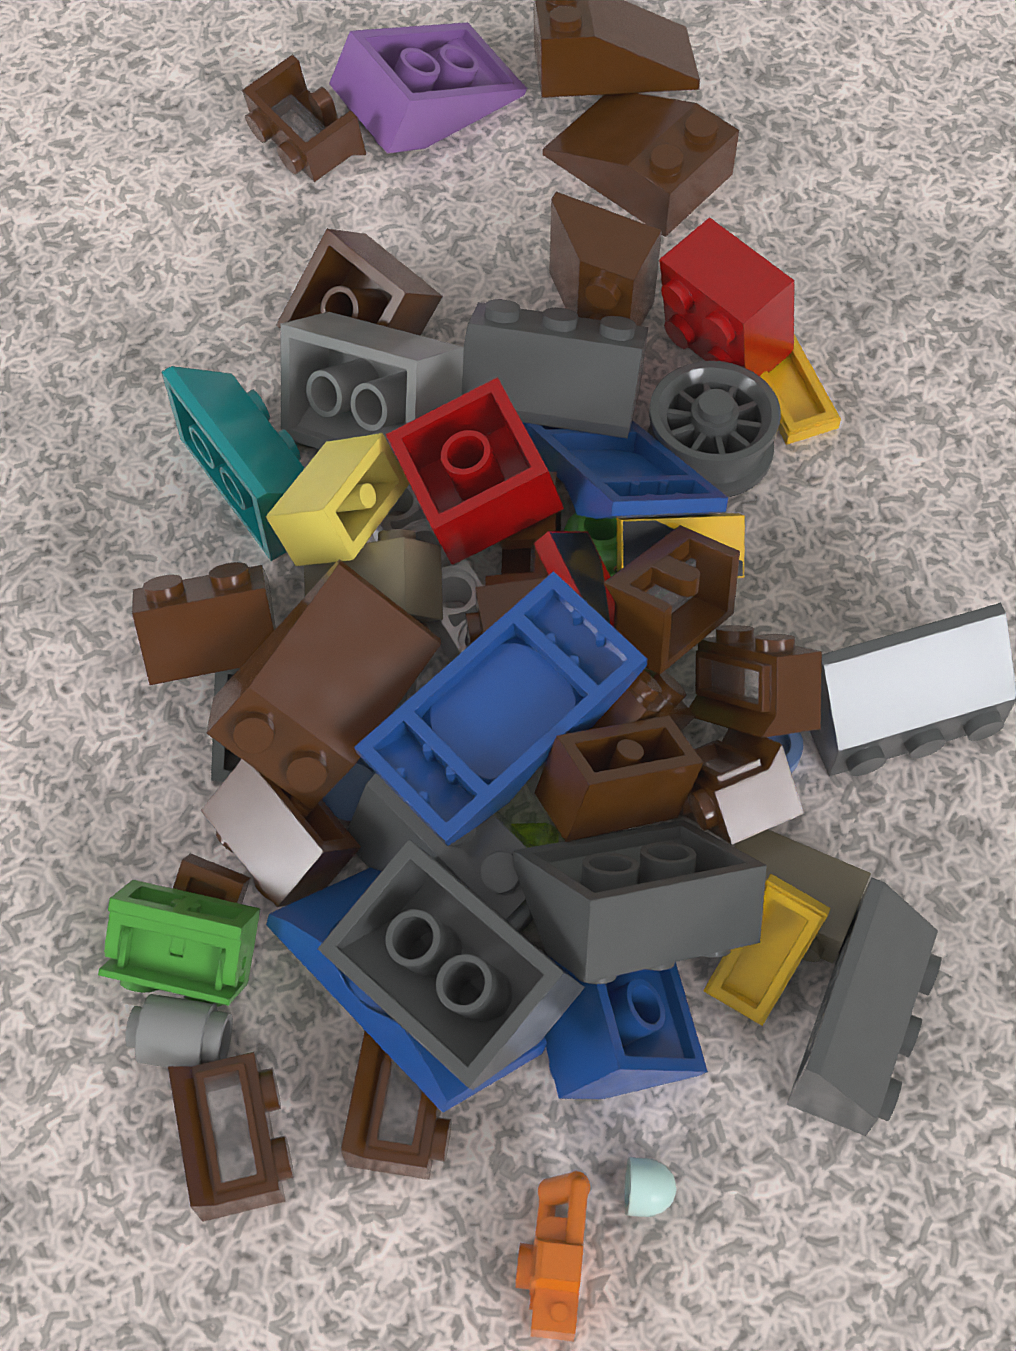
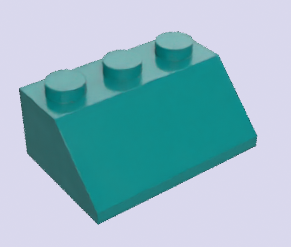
(235, 445)

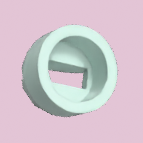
(648, 1187)

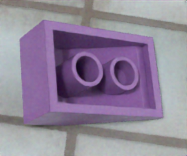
(421, 82)

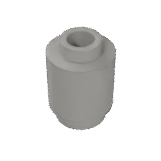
(178, 1032)

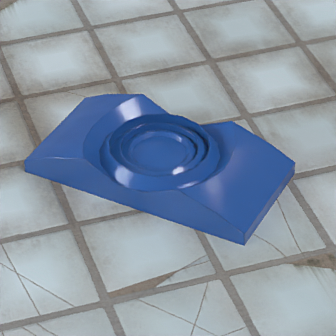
(624, 475)
(498, 706)
(303, 929)

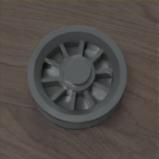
(717, 422)

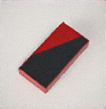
(580, 566)

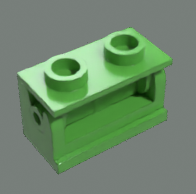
(179, 943)

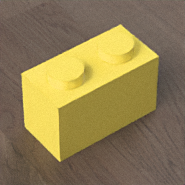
(338, 500)

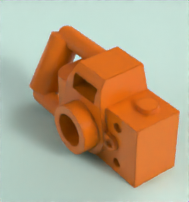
(554, 1261)

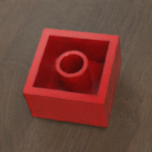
(727, 300)
(475, 471)

